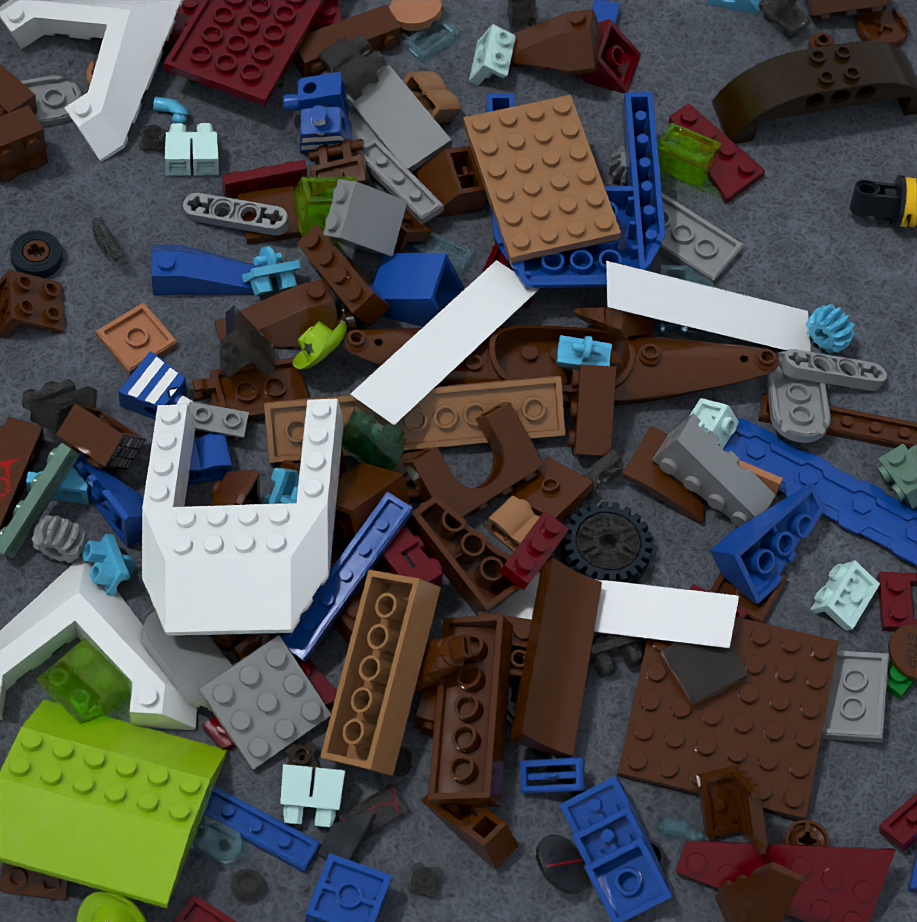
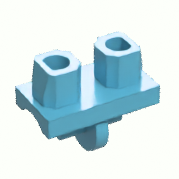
(260, 276)
(584, 351)
(285, 487)
(110, 564)

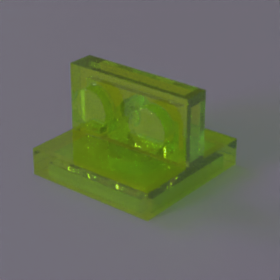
(686, 154)

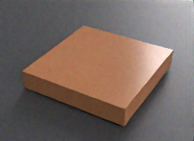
(134, 336)

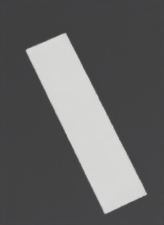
(706, 308)
(443, 343)
(649, 612)

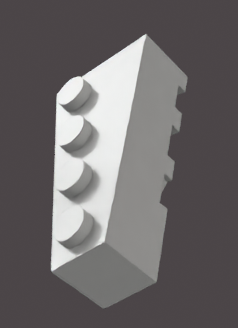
(712, 472)

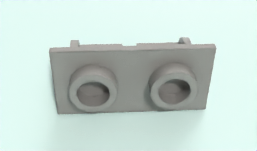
(219, 420)

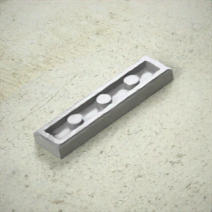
(400, 181)

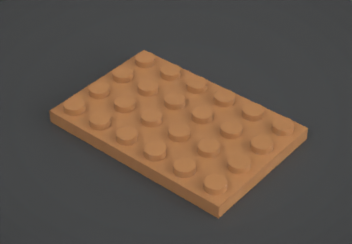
(541, 179)

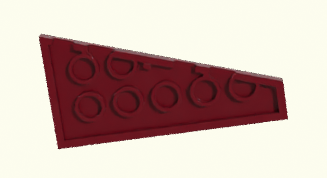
(836, 884)

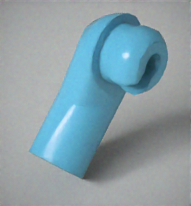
(171, 106)

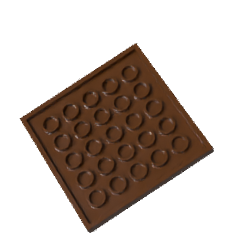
(762, 723)

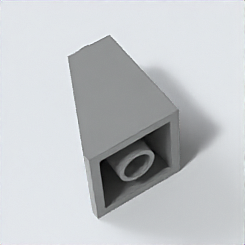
(364, 218)

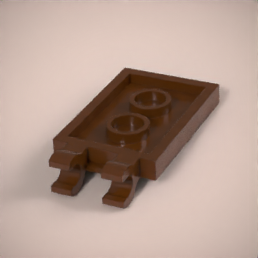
(251, 388)

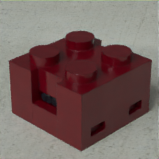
(407, 558)

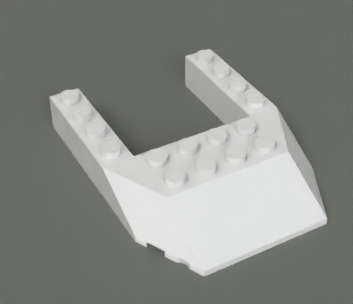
(237, 563)

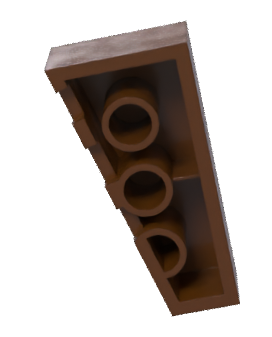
(464, 554)

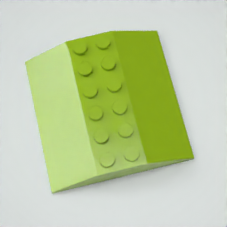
(104, 802)

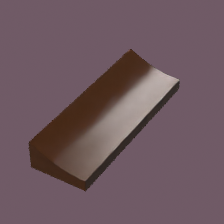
(556, 660)
(472, 715)

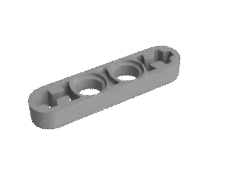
(235, 216)
(864, 374)

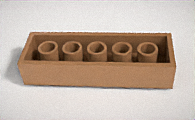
(380, 672)

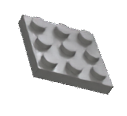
(264, 702)

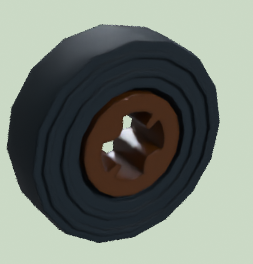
(40, 242)

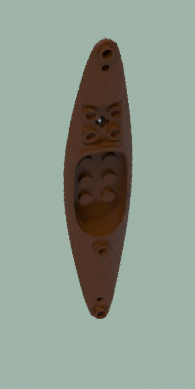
(645, 365)

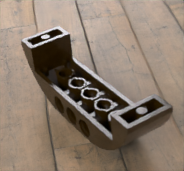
(815, 82)

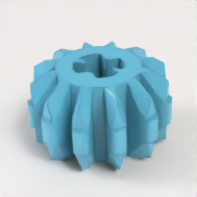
(830, 328)

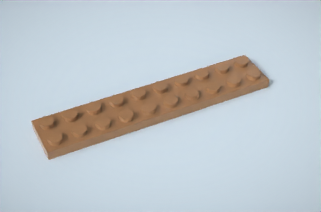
(438, 420)

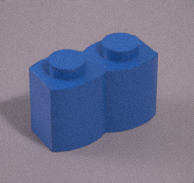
(209, 459)

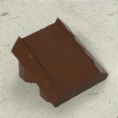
(616, 321)

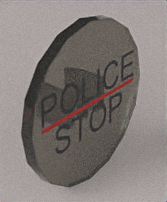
(562, 864)

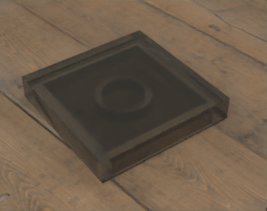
(703, 669)

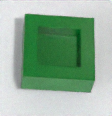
(897, 682)

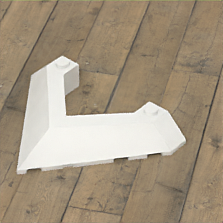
(126, 61)
(83, 609)

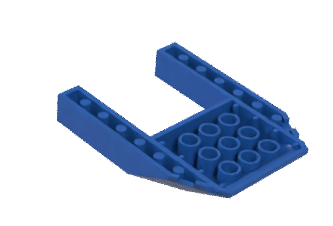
(635, 206)

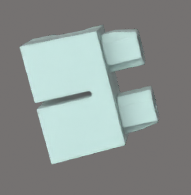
(201, 143)
(296, 793)

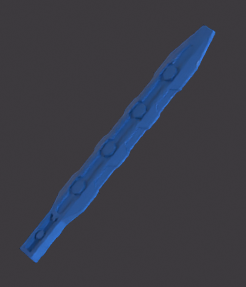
(850, 502)

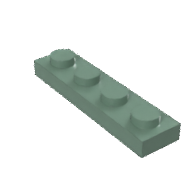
(42, 491)

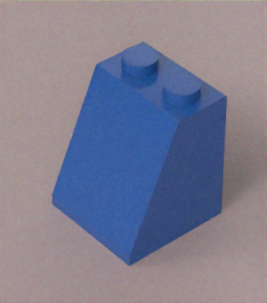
(416, 285)

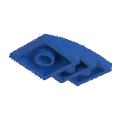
(616, 850)

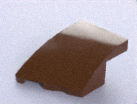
(662, 486)

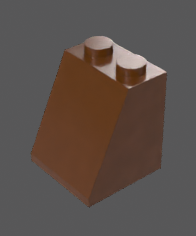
(359, 495)

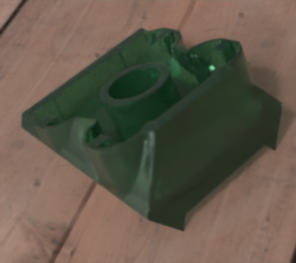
(372, 441)

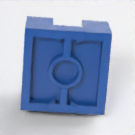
(348, 892)

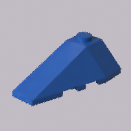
(197, 272)
(114, 500)
(762, 547)

